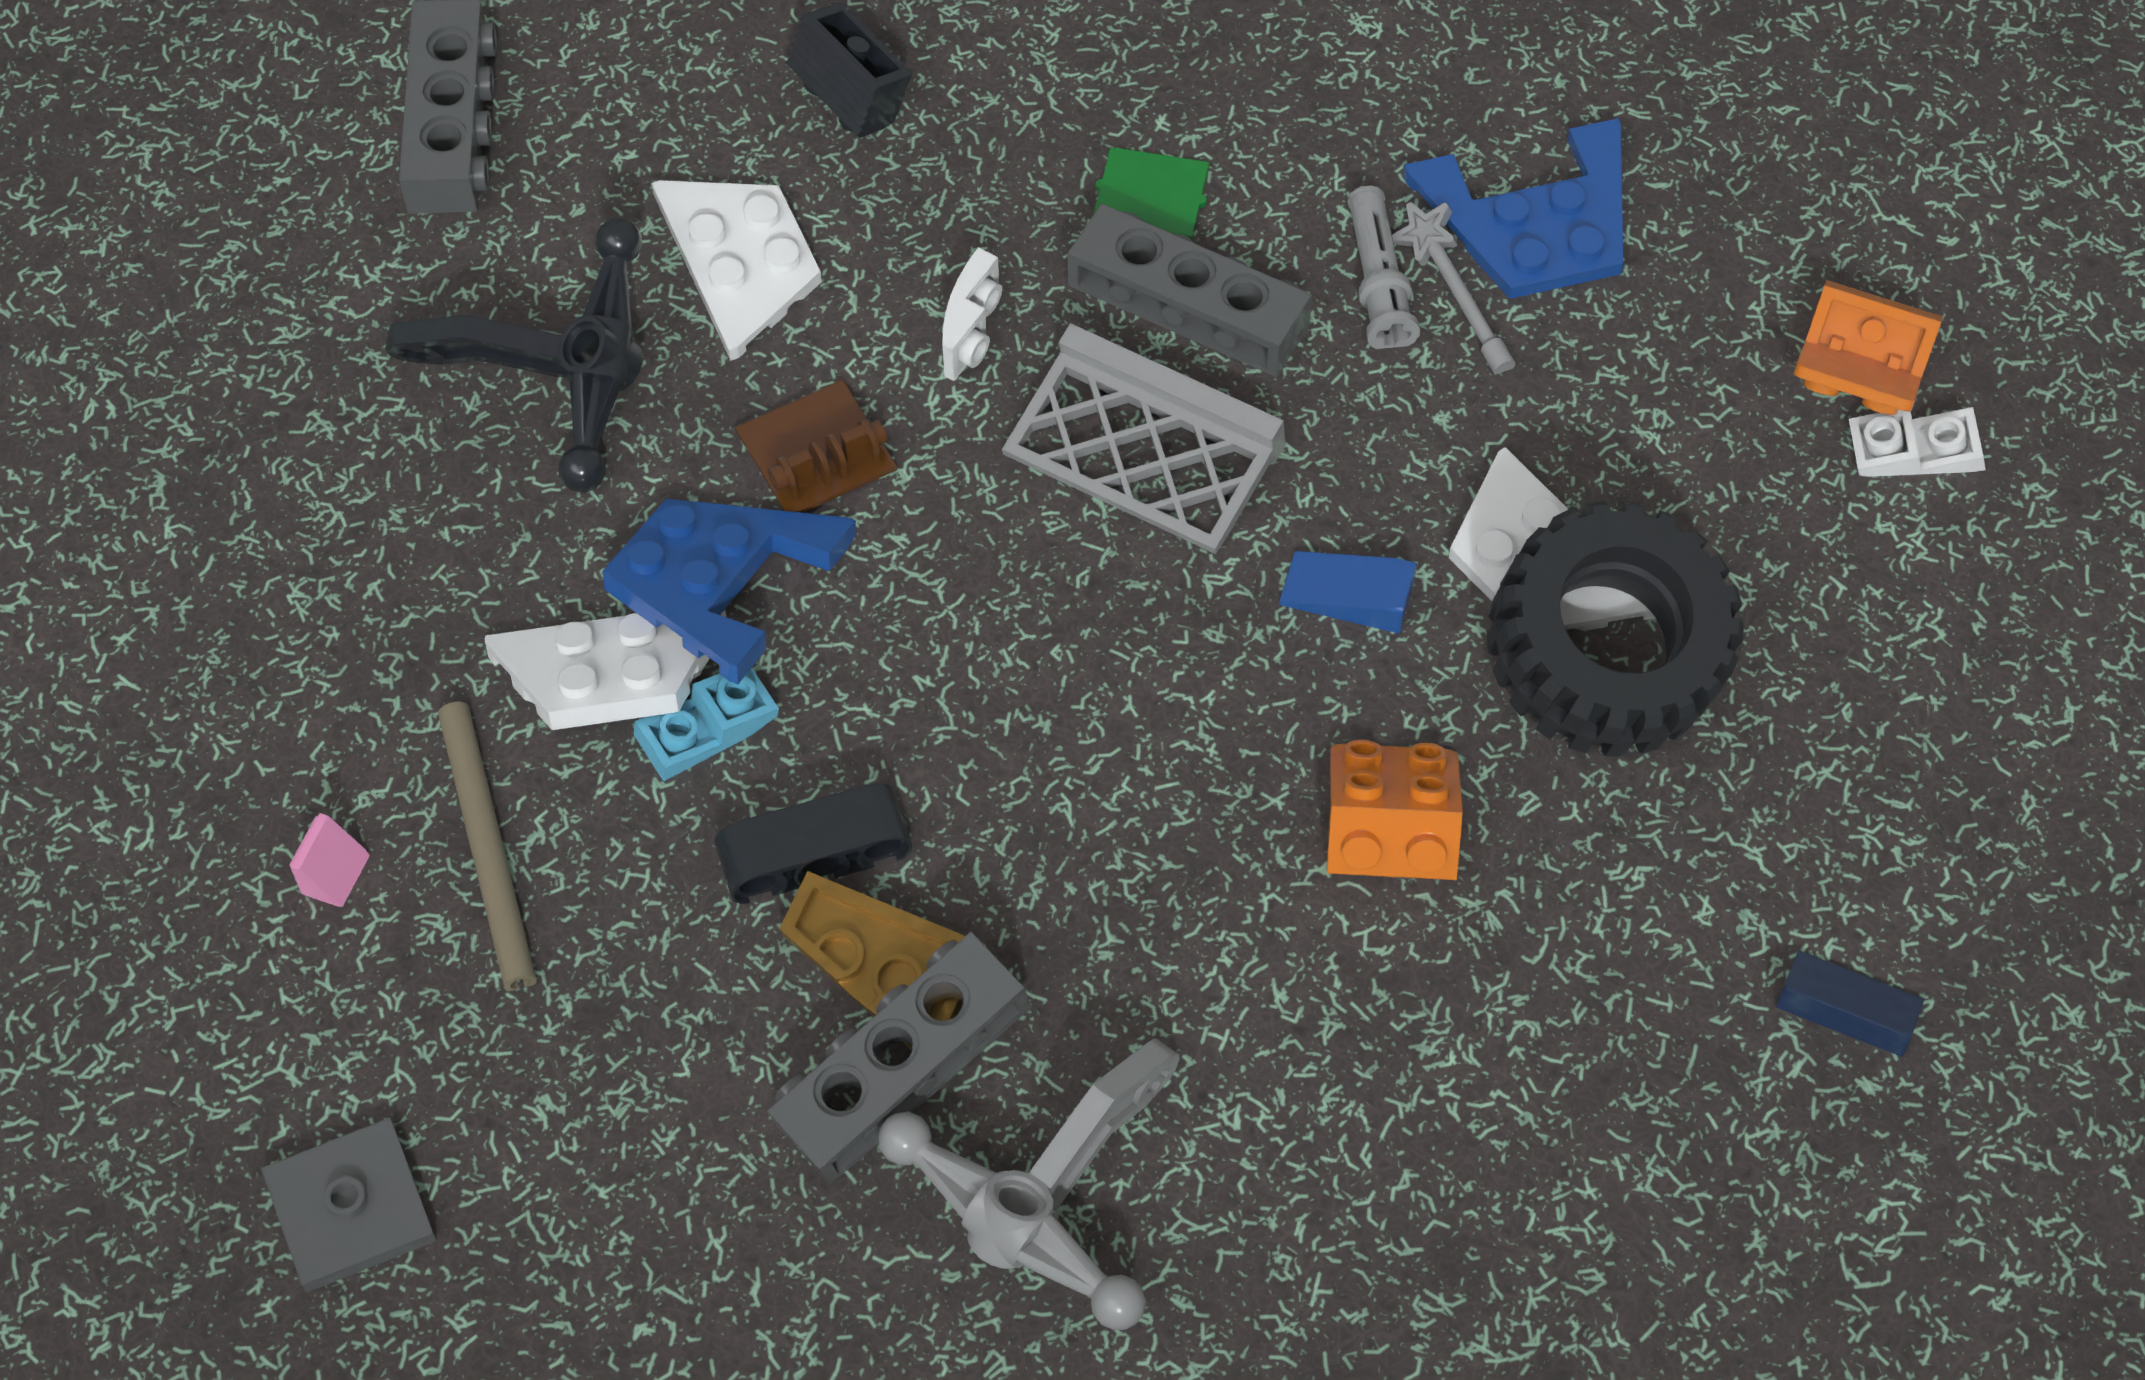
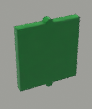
(1155, 188)

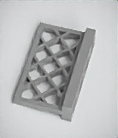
(1173, 398)

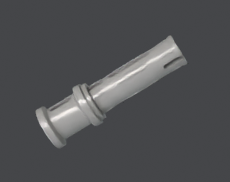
(1384, 287)

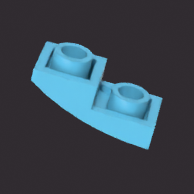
(706, 724)

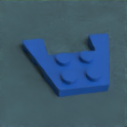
(1544, 232)
(701, 555)

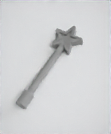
(1428, 238)

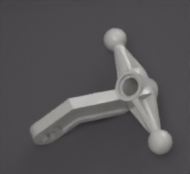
(1014, 1212)

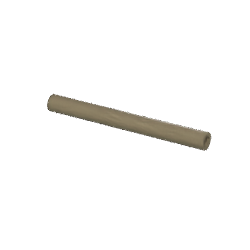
(486, 846)

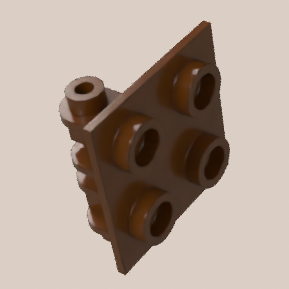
(817, 448)

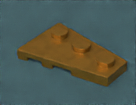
(864, 942)

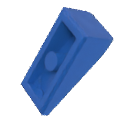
(1351, 588)

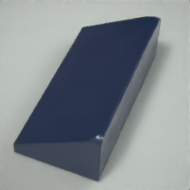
(1850, 1003)

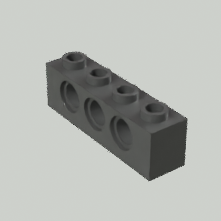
(445, 107)
(1189, 289)
(839, 1139)

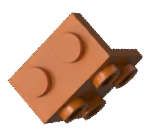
(1867, 348)
(1394, 811)

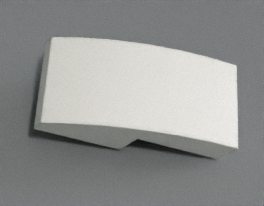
(965, 318)
(1917, 446)

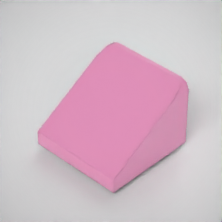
(328, 862)

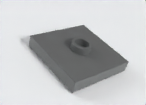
(348, 1205)

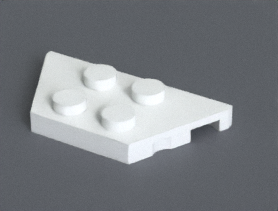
(740, 253)
(1496, 528)
(598, 669)

